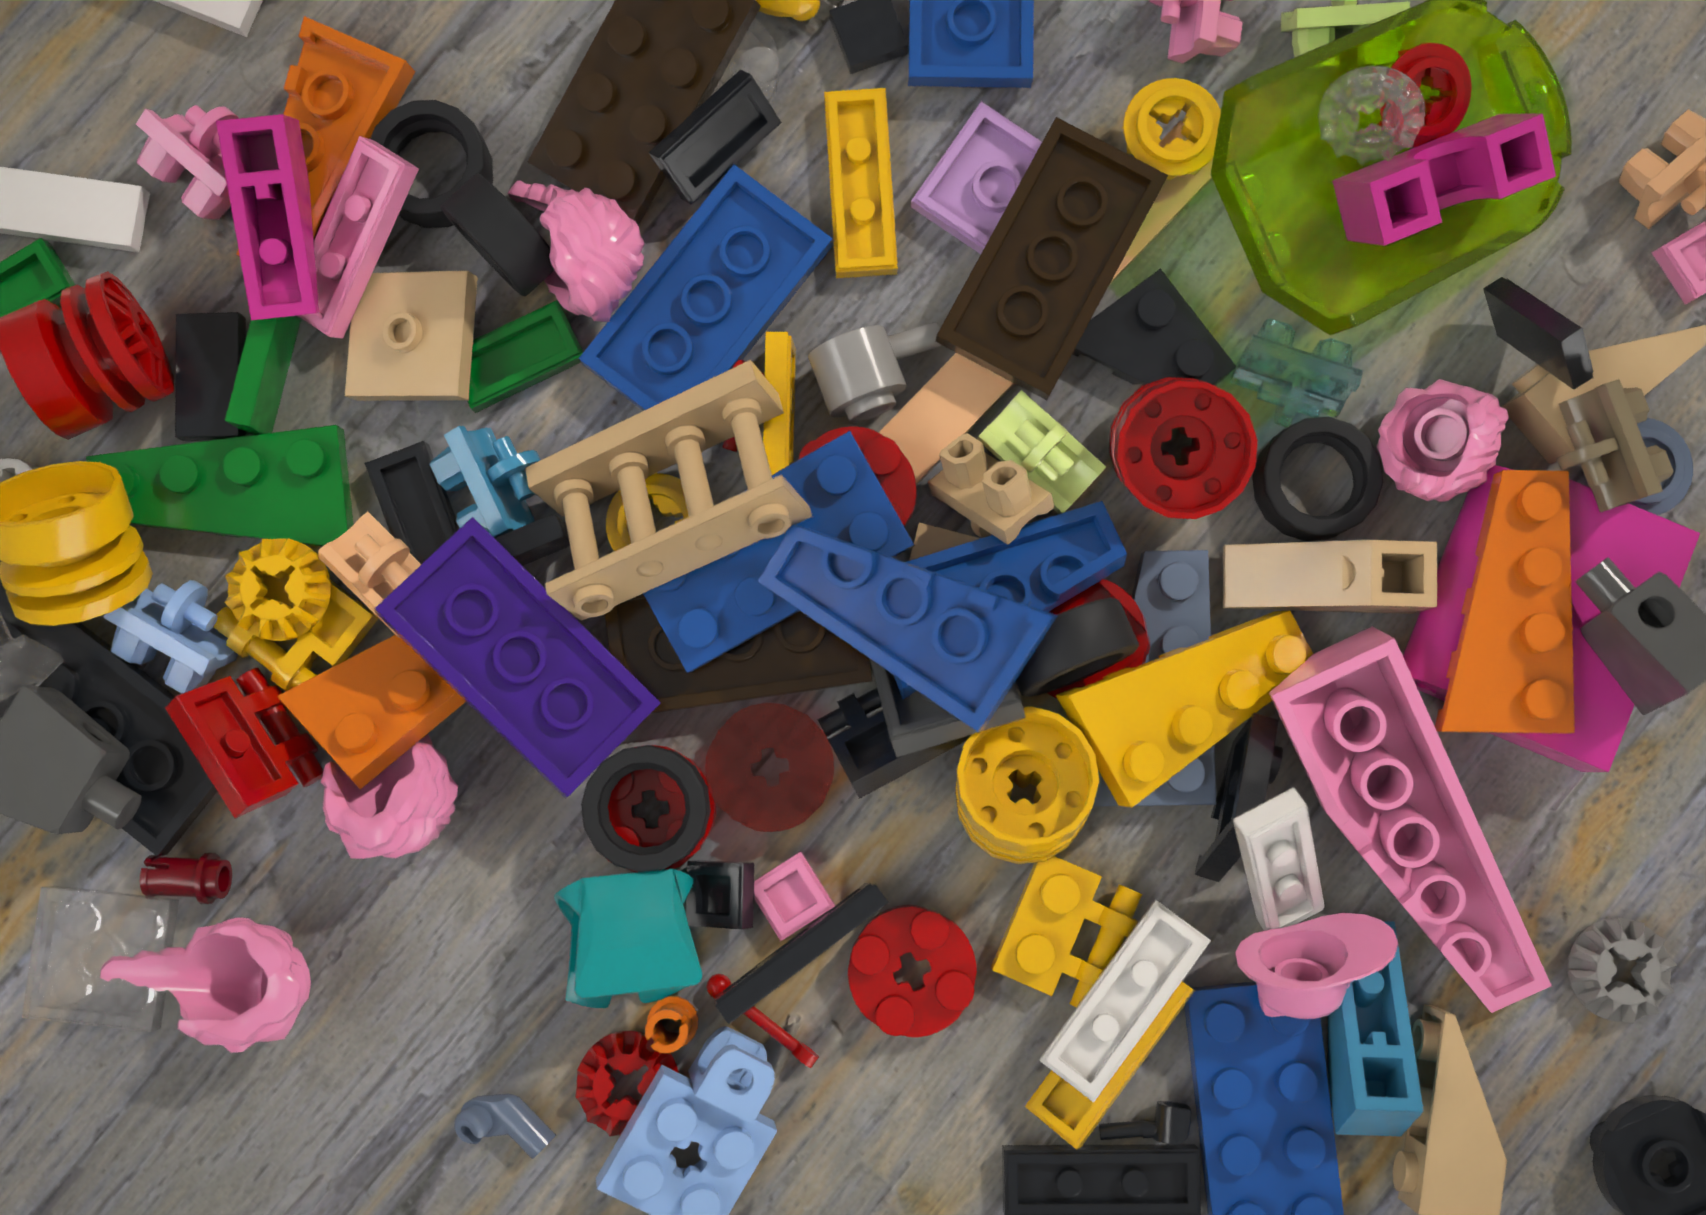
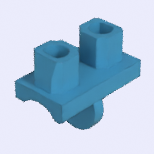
(493, 476)

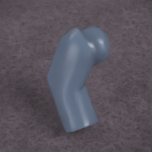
(503, 1116)

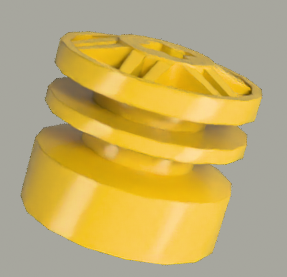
(69, 544)
(1028, 751)

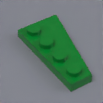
(243, 486)

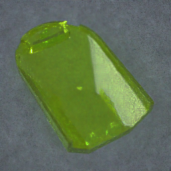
(1281, 173)

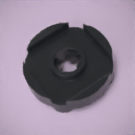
(1626, 1146)

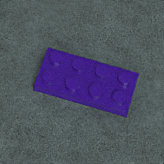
(517, 657)

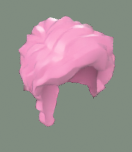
(591, 247)
(1441, 439)
(396, 809)
(231, 982)

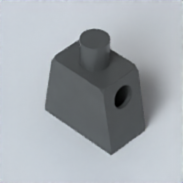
(1645, 635)
(60, 766)

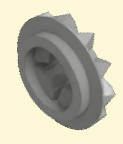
(1592, 968)

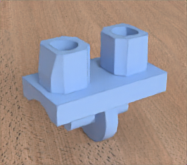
(175, 626)

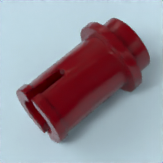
(187, 877)

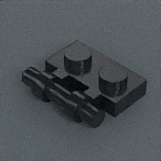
(864, 744)

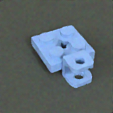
(712, 1108)

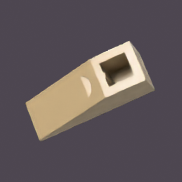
(1332, 576)
(1452, 1149)

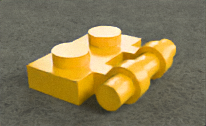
(332, 638)
(1048, 922)

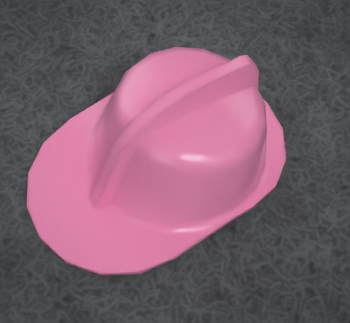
(1310, 964)

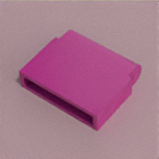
(1637, 545)

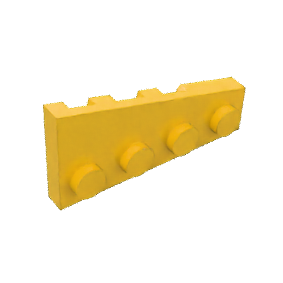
(1175, 708)

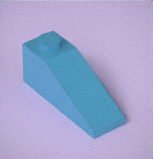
(1373, 1057)

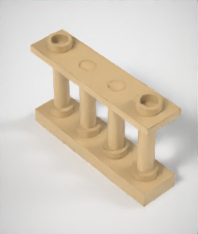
(644, 445)

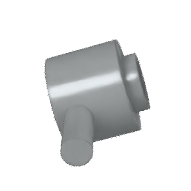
(861, 368)

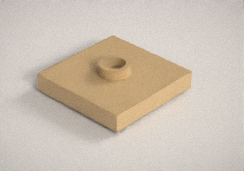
(412, 337)

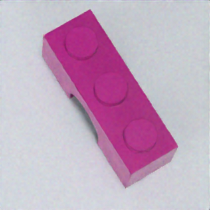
(1466, 165)

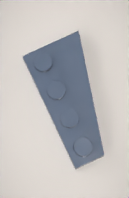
(1176, 607)

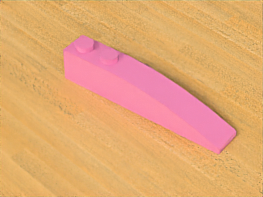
(1404, 809)

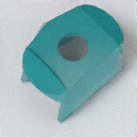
(628, 937)

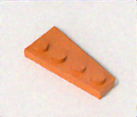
(337, 96)
(1517, 622)
(372, 707)

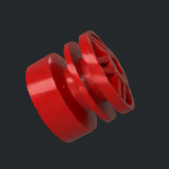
(85, 356)
(1209, 470)

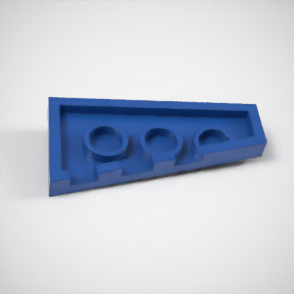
(1041, 566)
(923, 627)

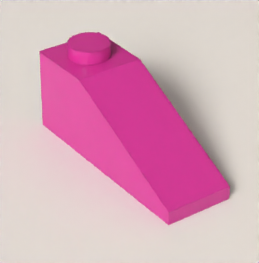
(271, 213)

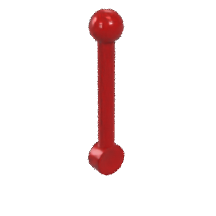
(801, 1051)

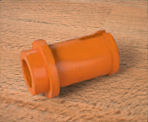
(675, 1009)

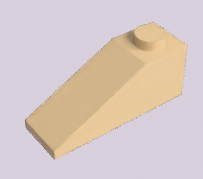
(1634, 363)

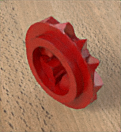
(1442, 70)
(595, 1081)

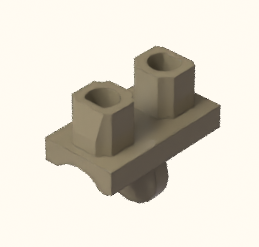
(1611, 446)

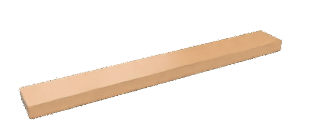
(966, 391)

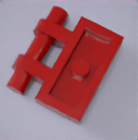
(235, 747)

